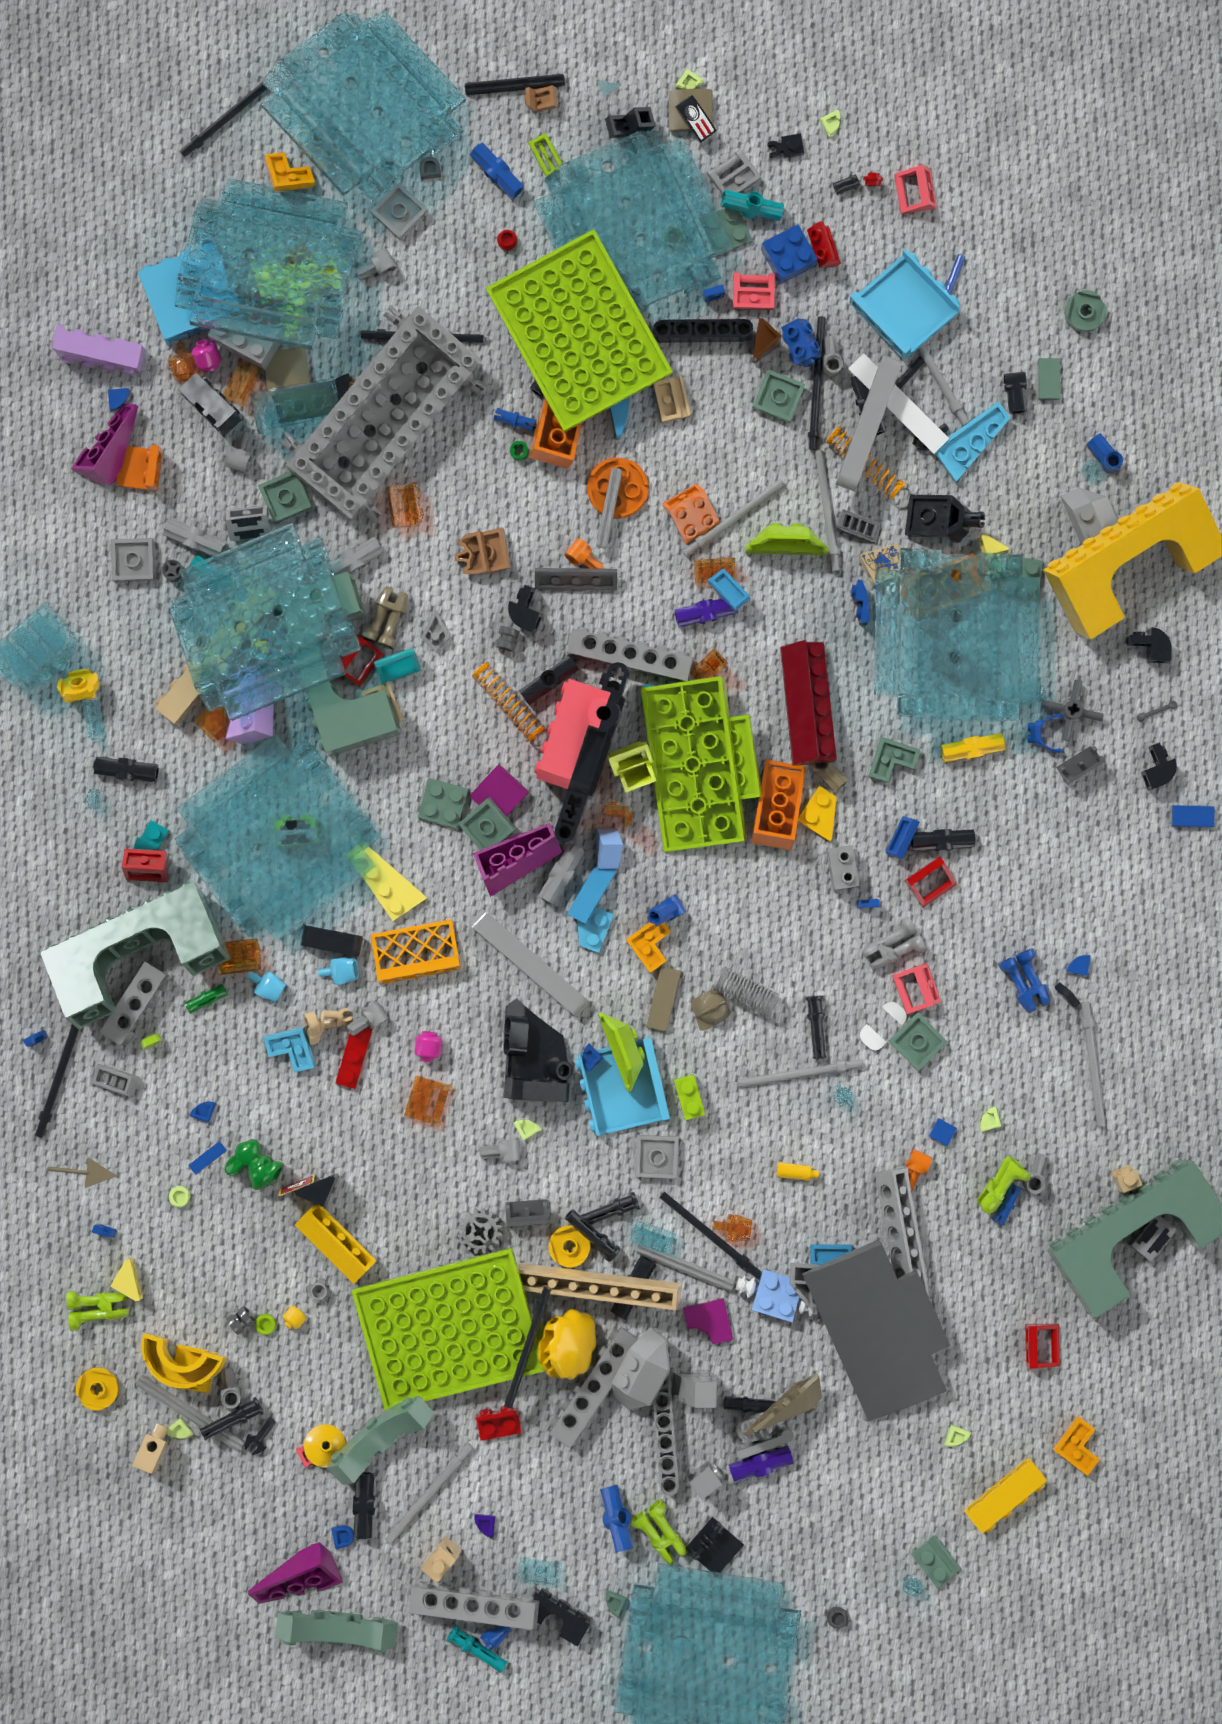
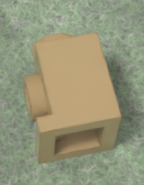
(1126, 1178)

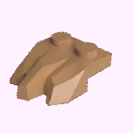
(484, 552)

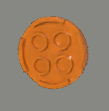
(632, 488)

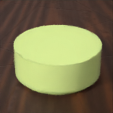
(179, 1196)

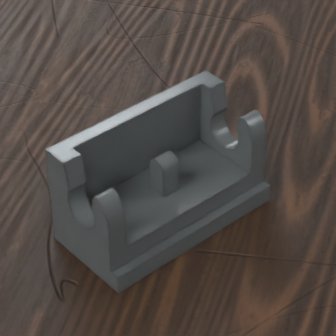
(1080, 764)
(527, 1212)

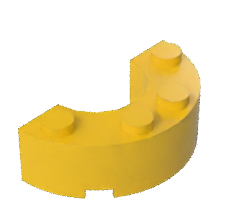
(173, 1374)

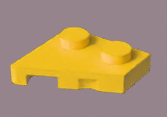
(820, 813)

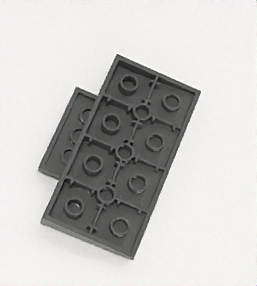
(880, 1329)

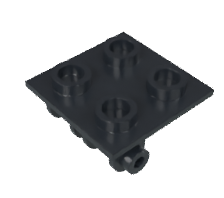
(714, 1546)

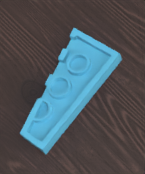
(971, 440)

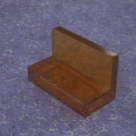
(242, 383)
(707, 568)

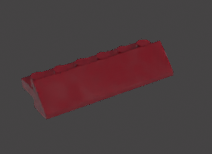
(808, 703)

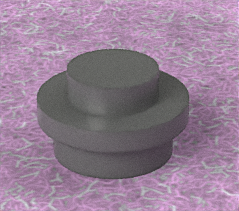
(837, 1617)

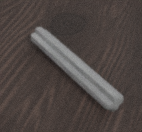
(609, 508)

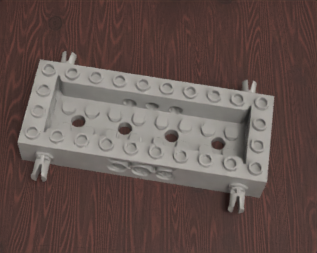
(368, 403)

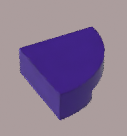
(485, 1524)

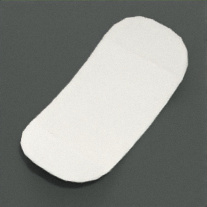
(871, 1038)

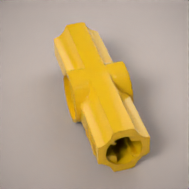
(972, 747)

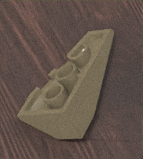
(795, 1401)

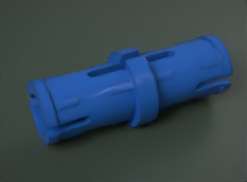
(515, 419)
(1007, 1204)

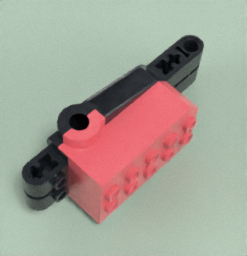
(581, 742)

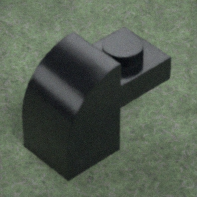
(634, 121)
(521, 613)
(1157, 642)
(1163, 771)

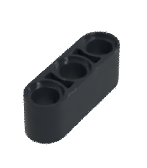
(331, 940)

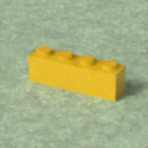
(335, 1243)
(1005, 1496)

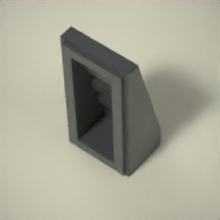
(856, 533)

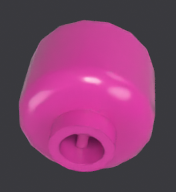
(206, 356)
(428, 1046)

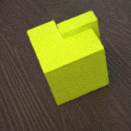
(632, 765)

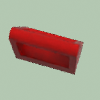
(346, 660)
(145, 861)
(910, 881)
(1031, 1346)

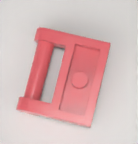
(753, 297)

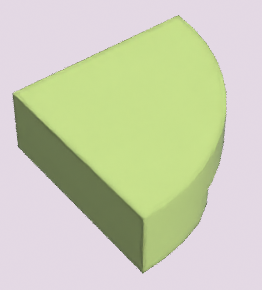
(689, 81)
(831, 122)
(990, 1120)
(526, 1128)
(179, 1430)
(956, 1436)

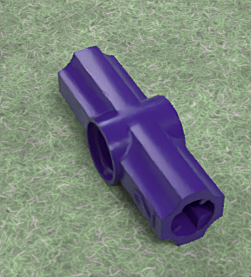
(702, 612)
(761, 1464)

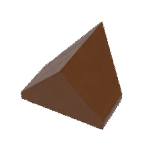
(766, 340)

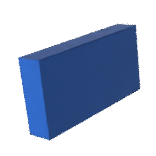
(1193, 816)
(902, 837)

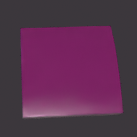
(502, 789)

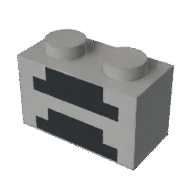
(247, 522)
(1152, 1238)
(705, 1479)

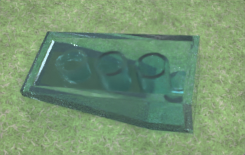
(293, 405)

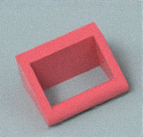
(925, 185)
(926, 986)

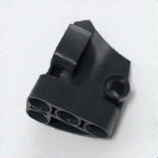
(533, 1057)

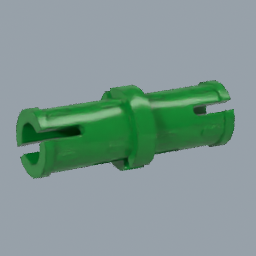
(206, 998)

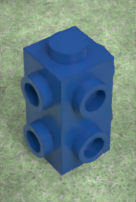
(801, 343)

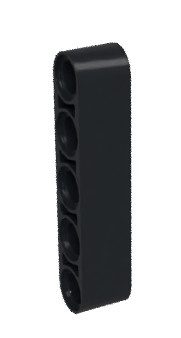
(711, 325)

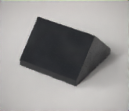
(319, 1191)

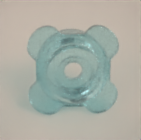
(843, 1095)
(912, 1586)

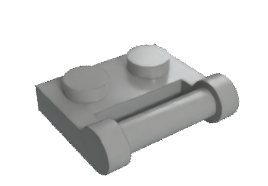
(739, 179)

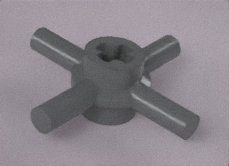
(1078, 706)

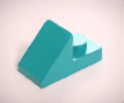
(152, 837)

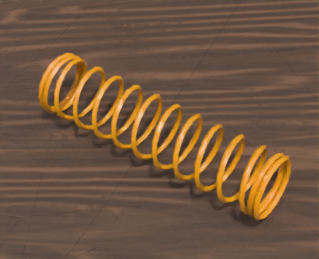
(899, 485)
(485, 666)

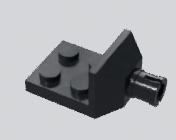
(940, 517)

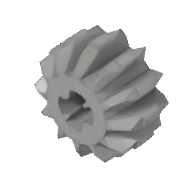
(744, 1424)

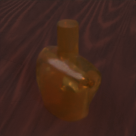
(183, 364)
(736, 1228)

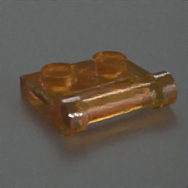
(421, 1097)

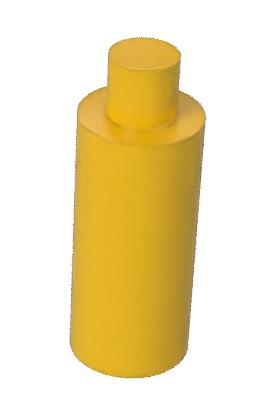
(796, 1171)

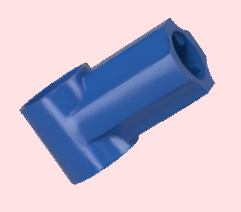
(1103, 451)
(666, 910)

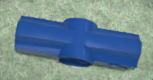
(497, 170)
(616, 1518)

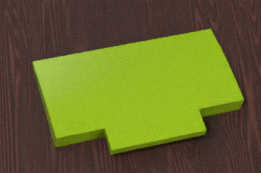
(700, 763)

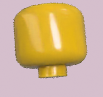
(294, 1318)

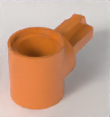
(579, 554)
(917, 1165)

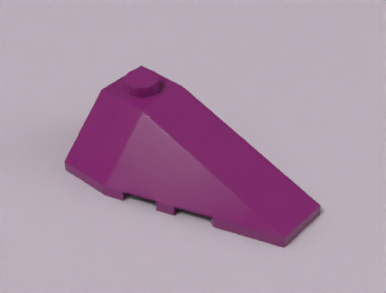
(107, 455)
(306, 1569)

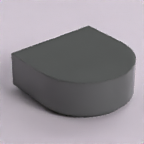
(430, 168)

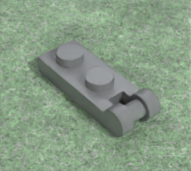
(765, 1443)

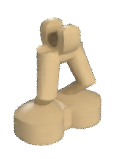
(315, 1027)

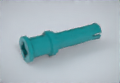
(468, 1643)

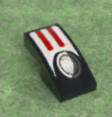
(695, 118)

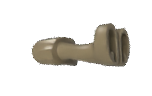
(399, 608)

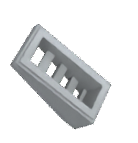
(130, 1086)

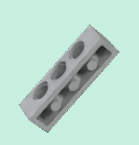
(112, 1027)

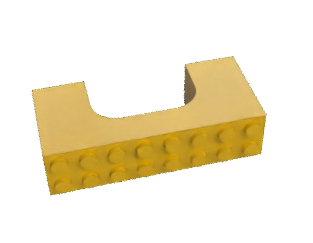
(1086, 572)

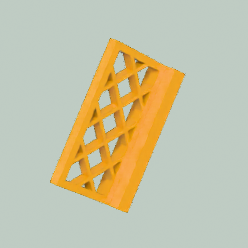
(419, 969)

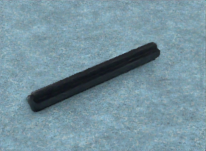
(514, 84)

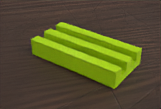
(538, 140)

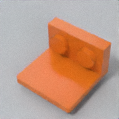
(141, 468)
(691, 513)

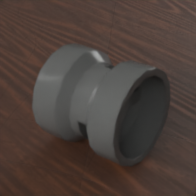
(507, 637)
(240, 1320)

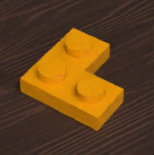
(287, 178)
(644, 945)
(1072, 1446)

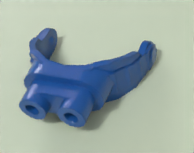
(1036, 729)

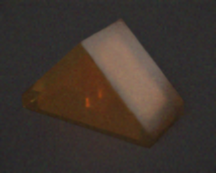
(710, 665)

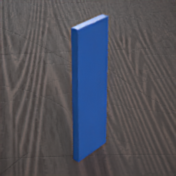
(207, 1157)

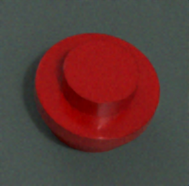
(873, 179)
(507, 240)

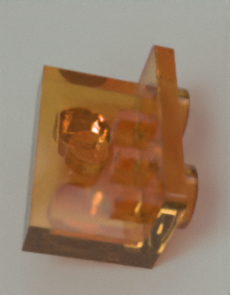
(405, 505)
(615, 809)
(244, 957)

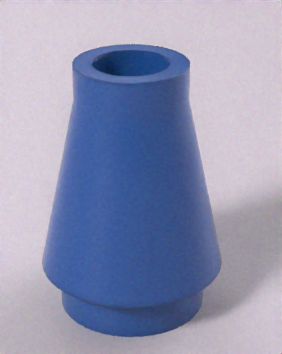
(495, 1635)

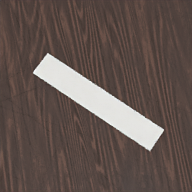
(902, 407)

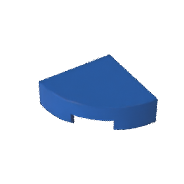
(117, 398)
(871, 903)
(1079, 965)
(35, 1038)
(591, 1057)
(203, 1111)
(104, 1230)

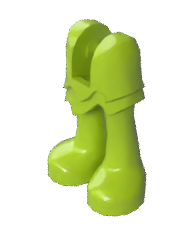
(996, 1188)
(102, 1300)
(659, 1542)

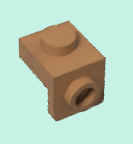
(541, 99)

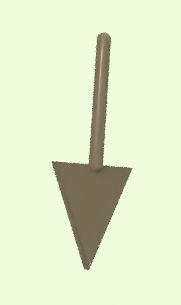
(94, 1174)

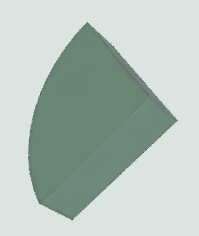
(615, 1602)

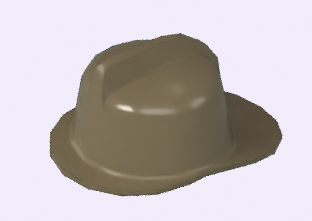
(710, 1009)

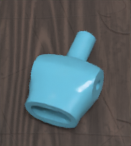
(342, 970)
(268, 986)

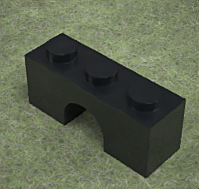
(575, 1622)

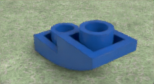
(860, 596)

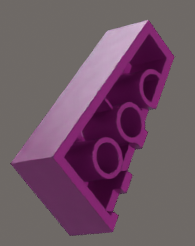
(516, 857)

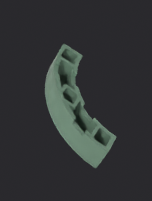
(377, 1436)
(336, 1629)

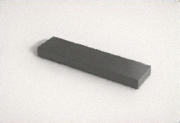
(575, 579)

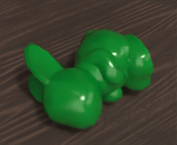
(260, 1168)

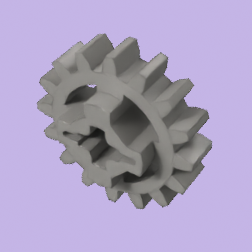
(487, 1242)

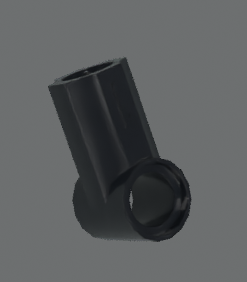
(1015, 387)

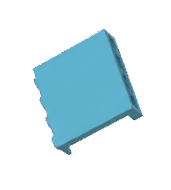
(160, 287)
(906, 305)
(611, 1103)

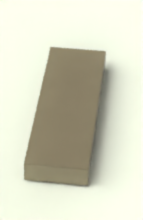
(663, 998)

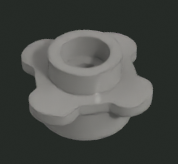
(325, 1291)

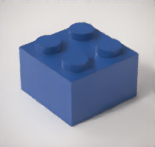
(789, 254)

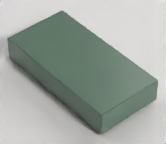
(1048, 378)

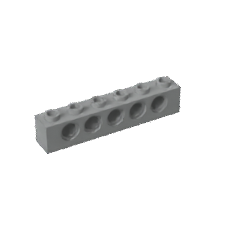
(577, 649)
(901, 1223)
(569, 1433)
(421, 1605)

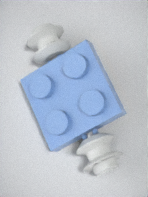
(773, 1296)

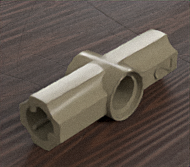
(830, 776)

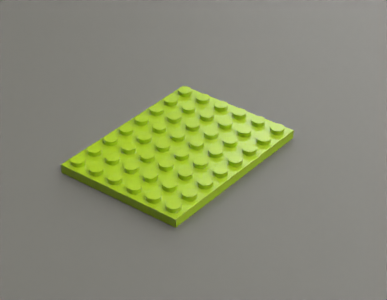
(579, 330)
(447, 1328)

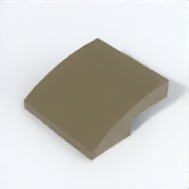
(703, 97)
(287, 368)

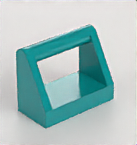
(397, 666)

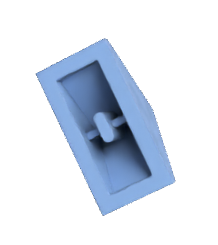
(608, 848)

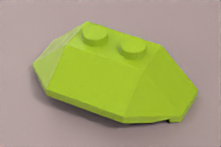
(787, 540)
(624, 1049)

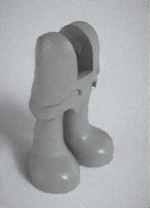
(891, 955)

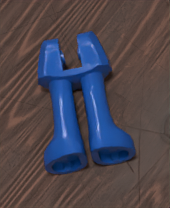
(1025, 994)

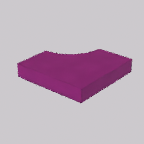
(711, 1319)

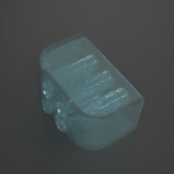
(37, 649)

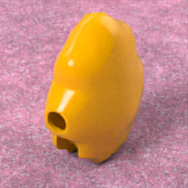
(567, 1344)

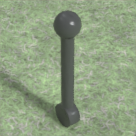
(1172, 704)

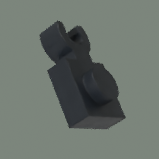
(790, 146)

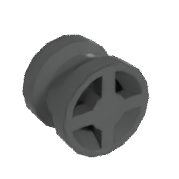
(170, 567)

